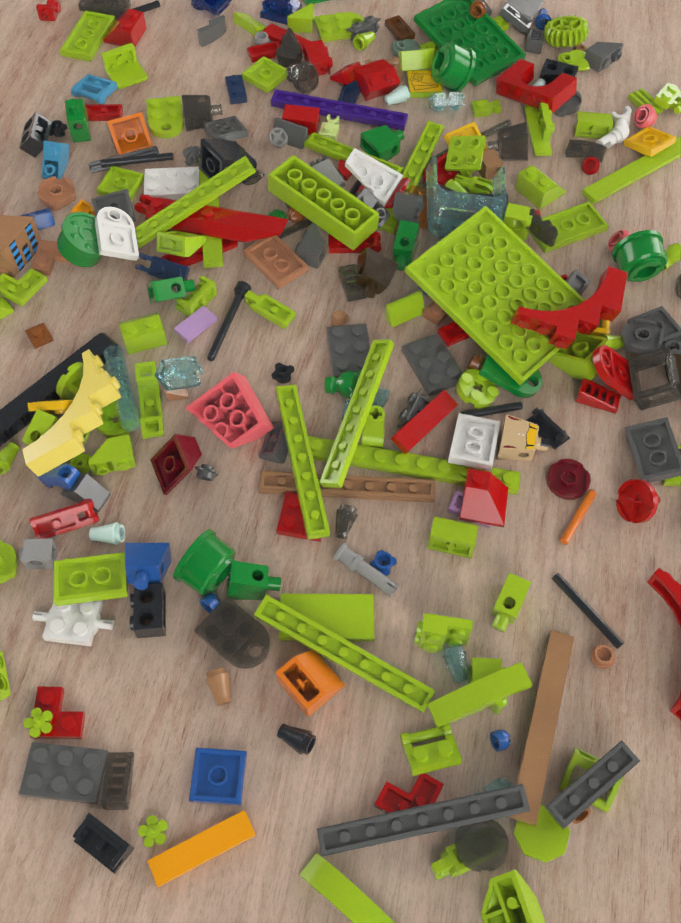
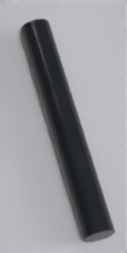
(143, 8)
(494, 409)

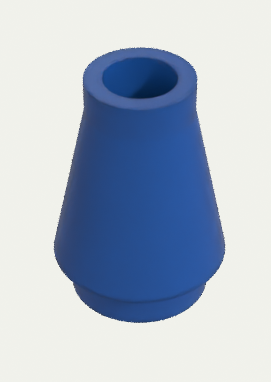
(542, 19)

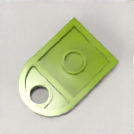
(334, 26)
(165, 114)

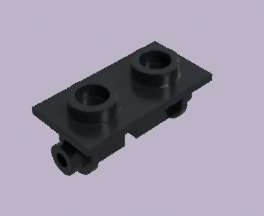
(548, 428)

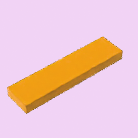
(201, 848)

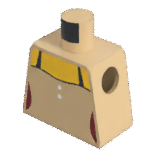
(520, 440)

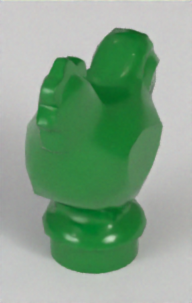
(343, 384)

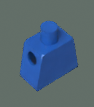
(146, 563)

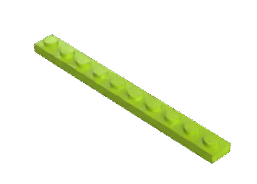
(410, 464)

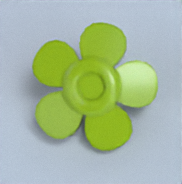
(39, 722)
(153, 831)

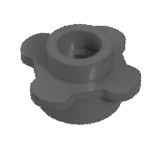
(188, 152)
(206, 472)

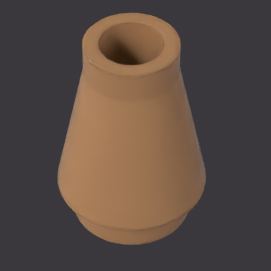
(219, 685)

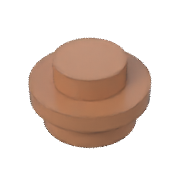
(602, 656)

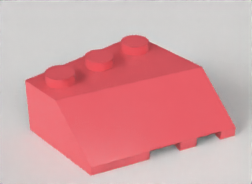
(232, 412)

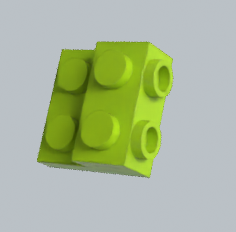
(439, 629)

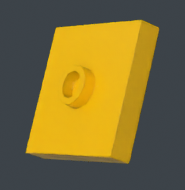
(649, 141)

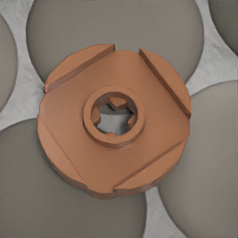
(56, 200)

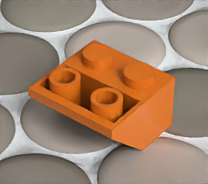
(309, 681)

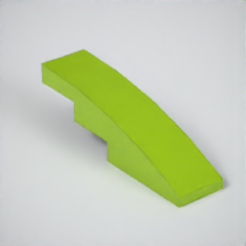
(479, 694)

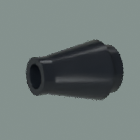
(299, 739)

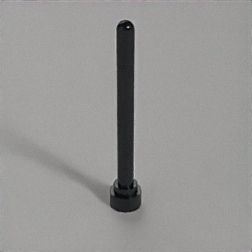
(240, 290)

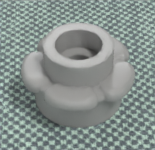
(261, 38)

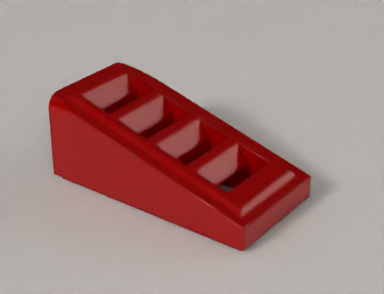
(594, 388)

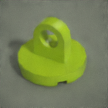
(69, 385)

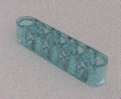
(126, 404)

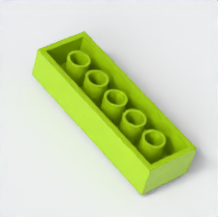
(323, 202)

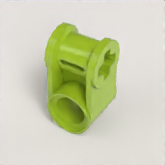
(374, 428)

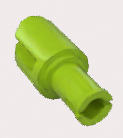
(476, 184)

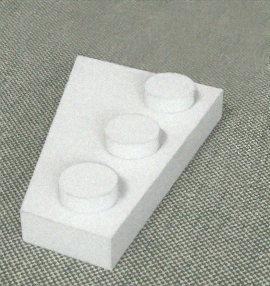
(373, 175)

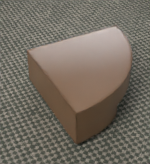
(339, 318)

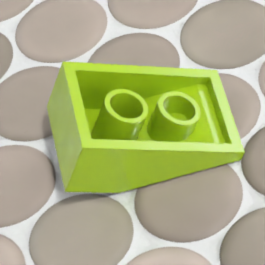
(578, 358)

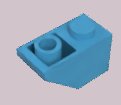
(54, 159)

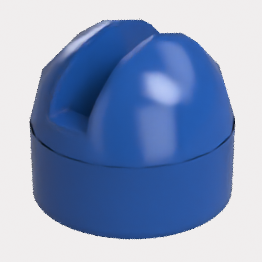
(209, 602)
(500, 740)

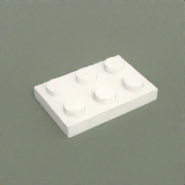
(170, 182)
(474, 442)

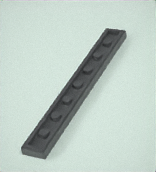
(423, 819)

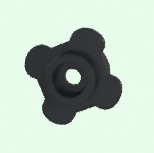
(57, 128)
(282, 377)

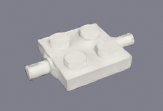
(73, 622)

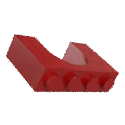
(514, 86)

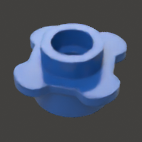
(382, 556)

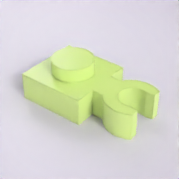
(330, 128)

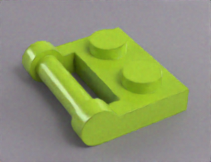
(431, 755)

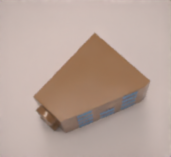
(17, 243)

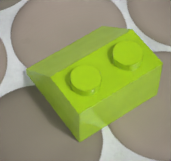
(538, 187)
(143, 333)

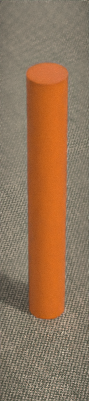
(577, 518)

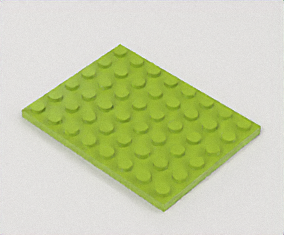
(482, 279)

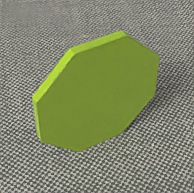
(544, 840)

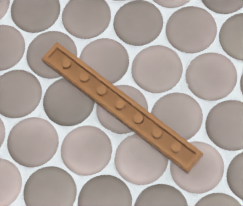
(356, 487)
(544, 723)

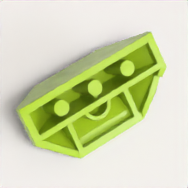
(510, 901)

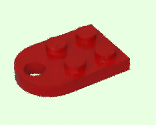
(613, 370)

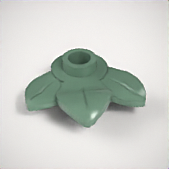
(405, 45)

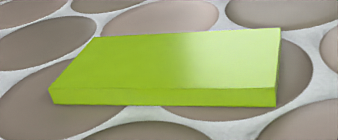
(87, 36)
(574, 225)
(343, 614)

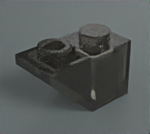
(290, 50)

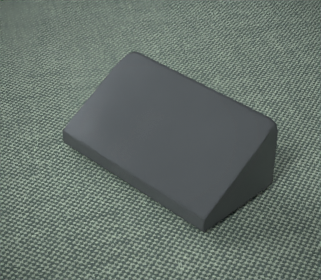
(296, 133)
(275, 445)

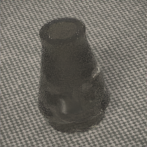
(345, 519)

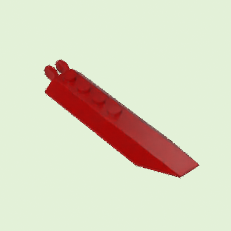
(218, 221)

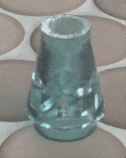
(457, 663)

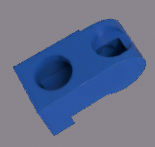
(61, 476)

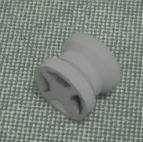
(275, 136)

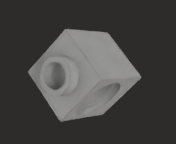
(38, 554)

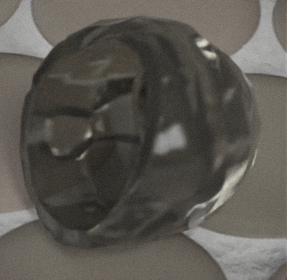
(303, 76)

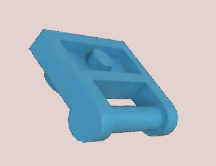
(94, 84)

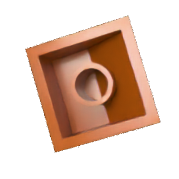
(129, 133)

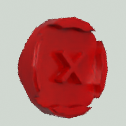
(637, 501)

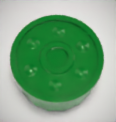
(453, 66)
(79, 240)
(640, 255)
(205, 563)

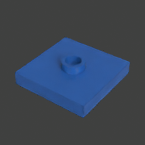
(218, 776)

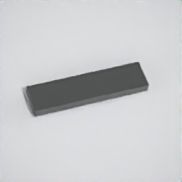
(592, 784)

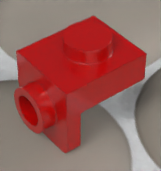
(49, 11)

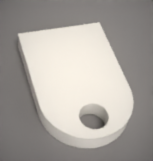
(116, 236)

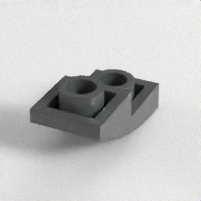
(213, 31)

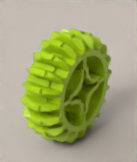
(566, 31)

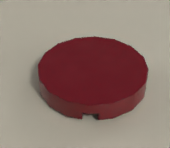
(568, 479)

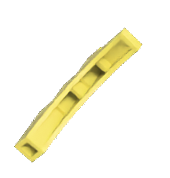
(82, 416)

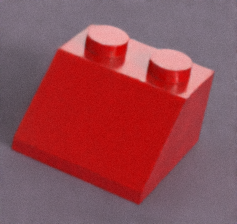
(127, 28)
(376, 79)

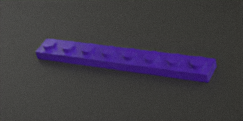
(344, 110)

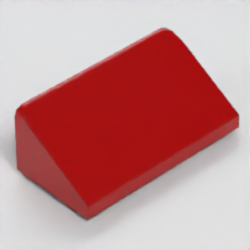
(345, 74)

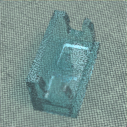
(179, 373)

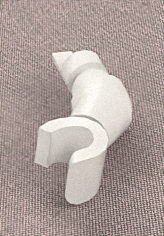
(620, 130)

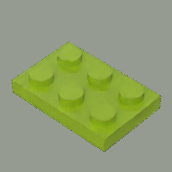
(90, 579)

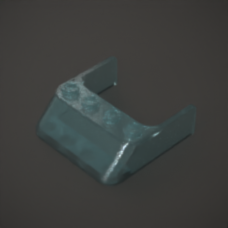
(450, 209)

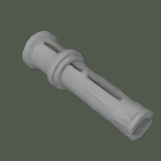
(357, 564)

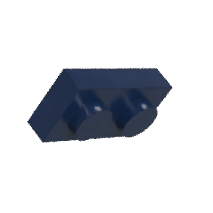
(236, 89)

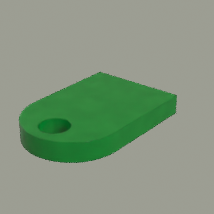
(495, 373)

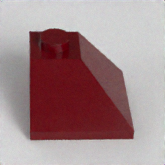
(175, 461)

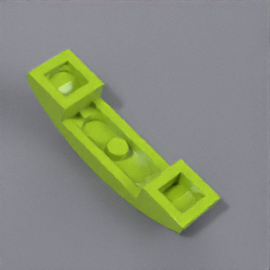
(149, 399)
(342, 892)

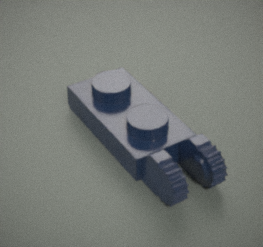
(163, 268)

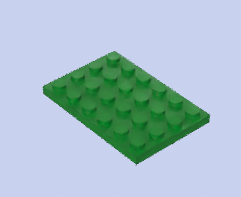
(454, 23)

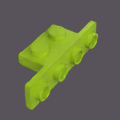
(540, 128)

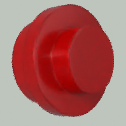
(590, 165)

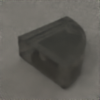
(254, 178)

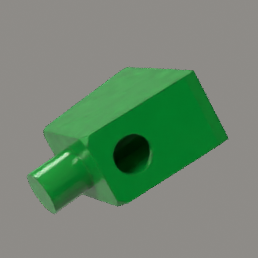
(77, 113)
(381, 142)
(403, 249)
(161, 289)
(250, 581)

